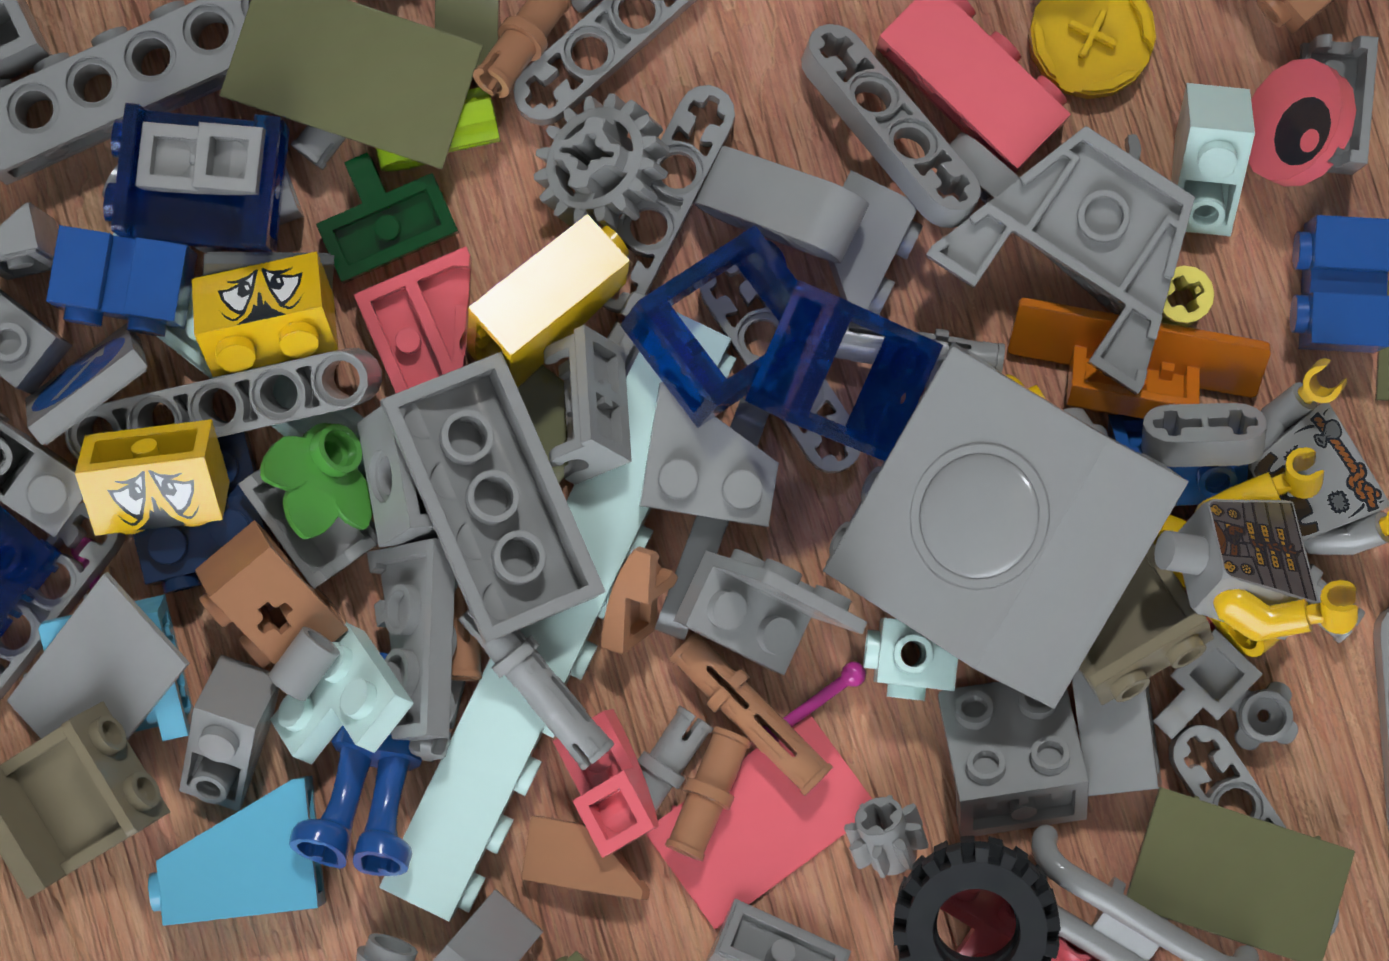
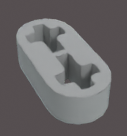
(1204, 434)

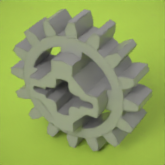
(599, 162)

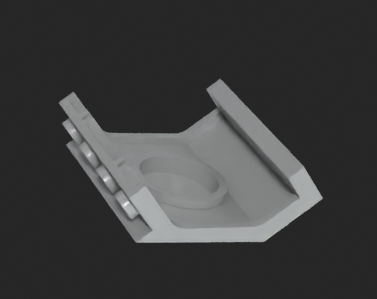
(1002, 527)

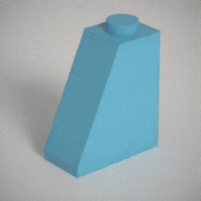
(242, 864)

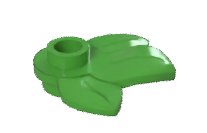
(319, 485)

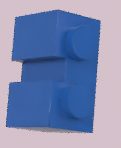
(121, 279)
(1342, 284)

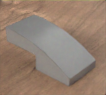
(200, 158)

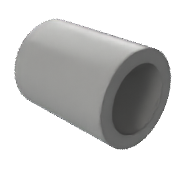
(304, 663)

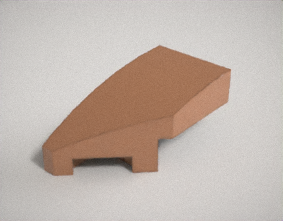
(634, 599)
(567, 857)

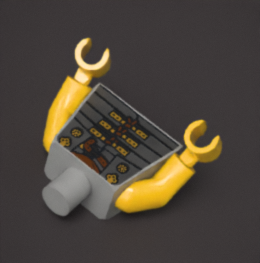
(1250, 562)

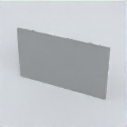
(100, 655)

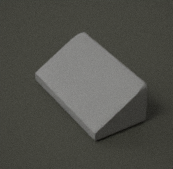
(27, 242)
(759, 936)

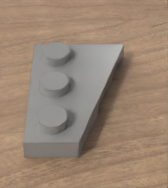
(421, 632)

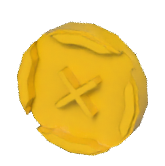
(1091, 44)

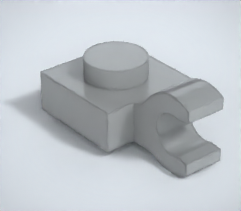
(1208, 683)

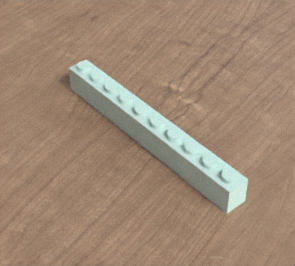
(499, 728)

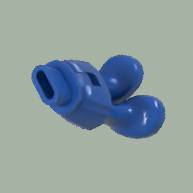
(378, 847)

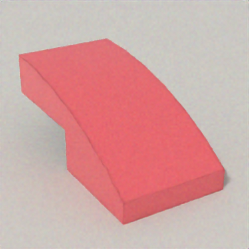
(612, 791)

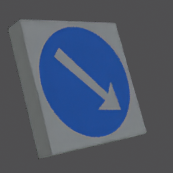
(85, 385)

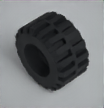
(976, 866)

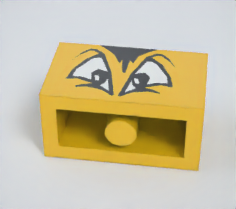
(264, 314)
(153, 477)

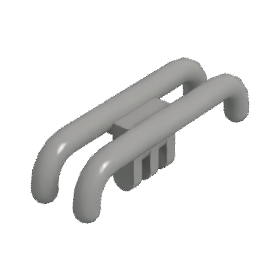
(1121, 926)

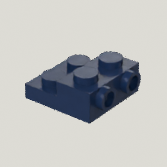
(174, 552)

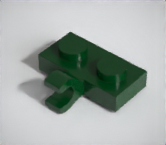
(385, 223)

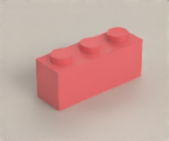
(974, 79)

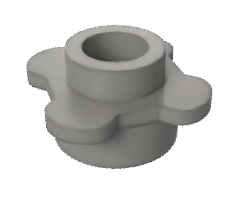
(1280, 723)

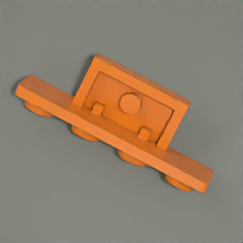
(1177, 370)

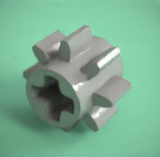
(886, 836)

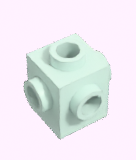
(883, 653)

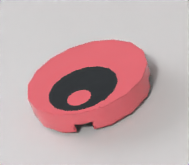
(1300, 122)

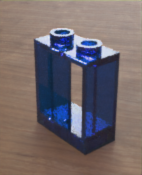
(675, 350)
(803, 355)

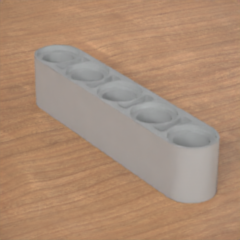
(252, 394)

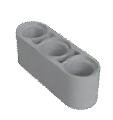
(782, 204)

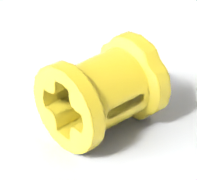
(1203, 293)

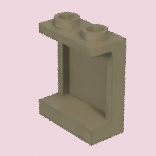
(1144, 635)
(72, 799)

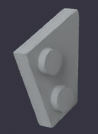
(705, 468)

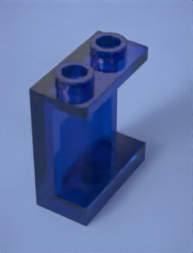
(190, 219)

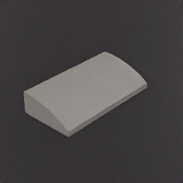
(492, 497)

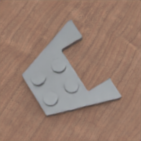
(1100, 220)

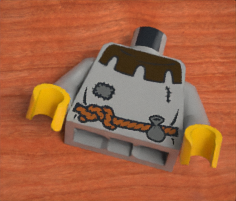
(1347, 508)

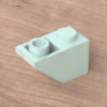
(1213, 153)

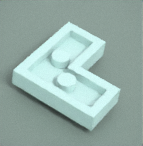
(353, 693)

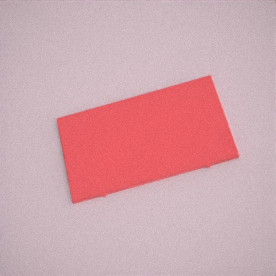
(766, 829)

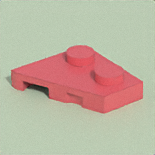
(420, 319)

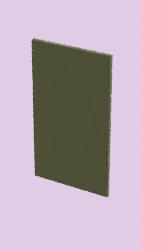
(354, 74)

